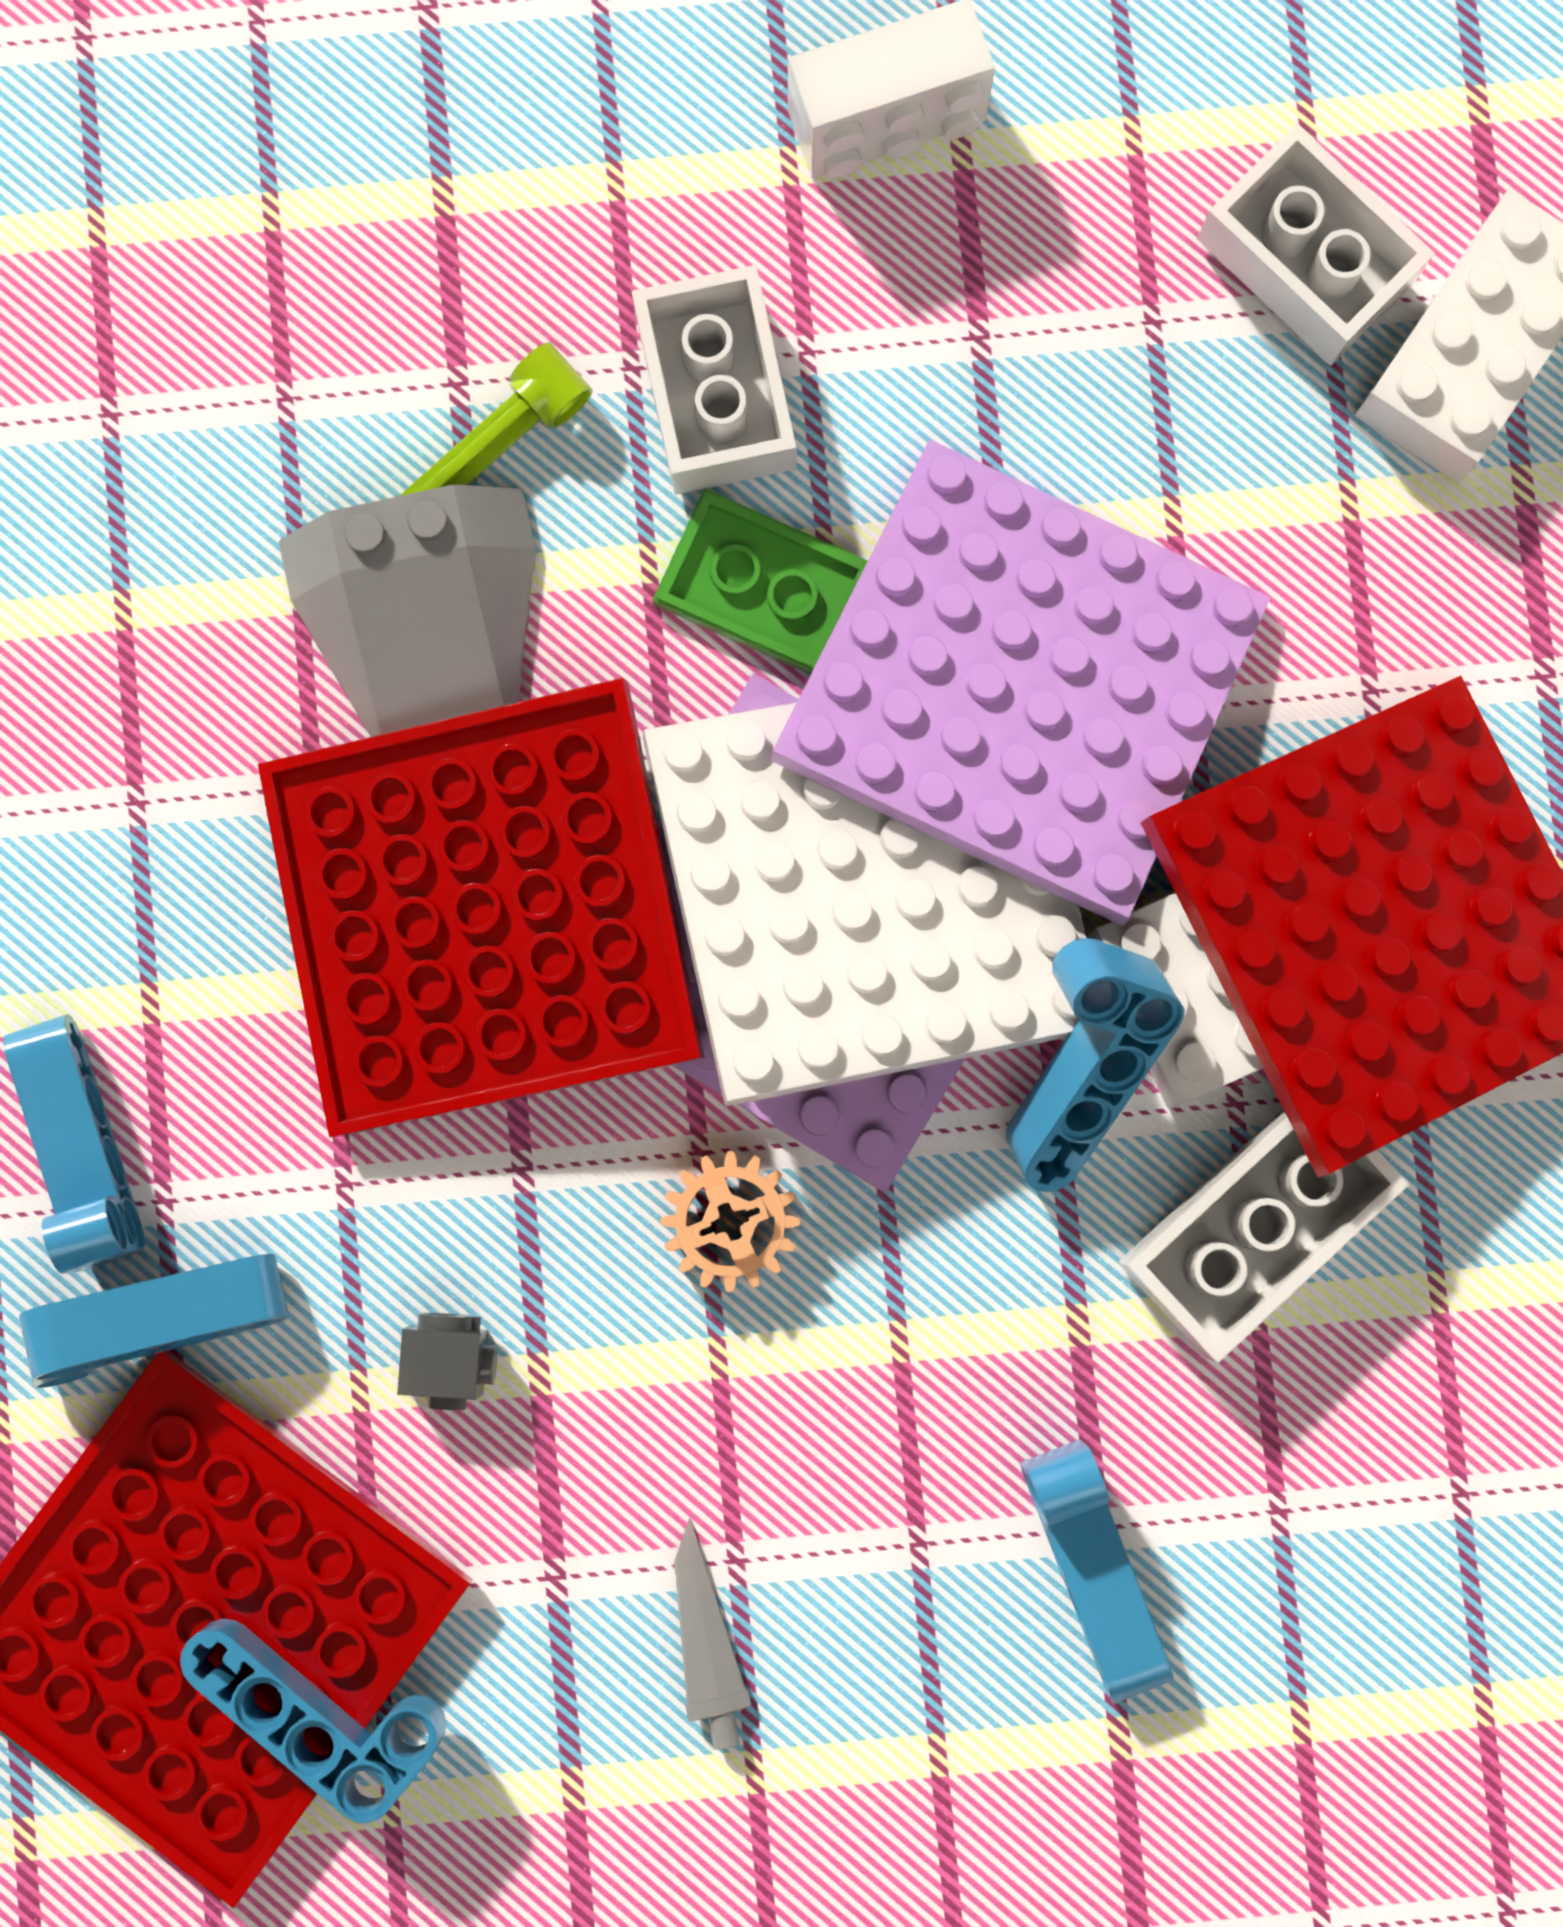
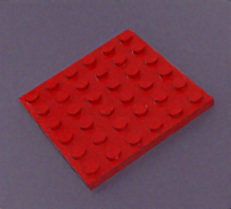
(480, 909)
(1377, 920)
(151, 1536)

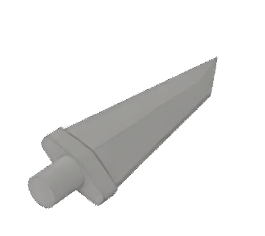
(709, 1662)

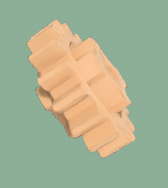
(741, 1249)

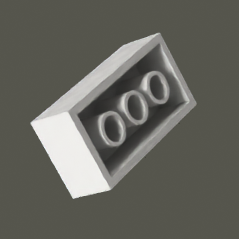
(1476, 342)
(1255, 1236)

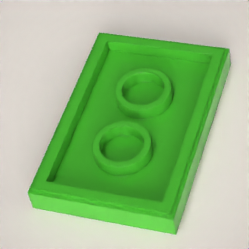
(758, 581)

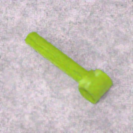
(544, 392)

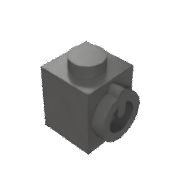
(446, 1360)

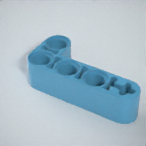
(1120, 1032)
(74, 1148)
(150, 1317)
(1096, 1570)
(306, 1707)

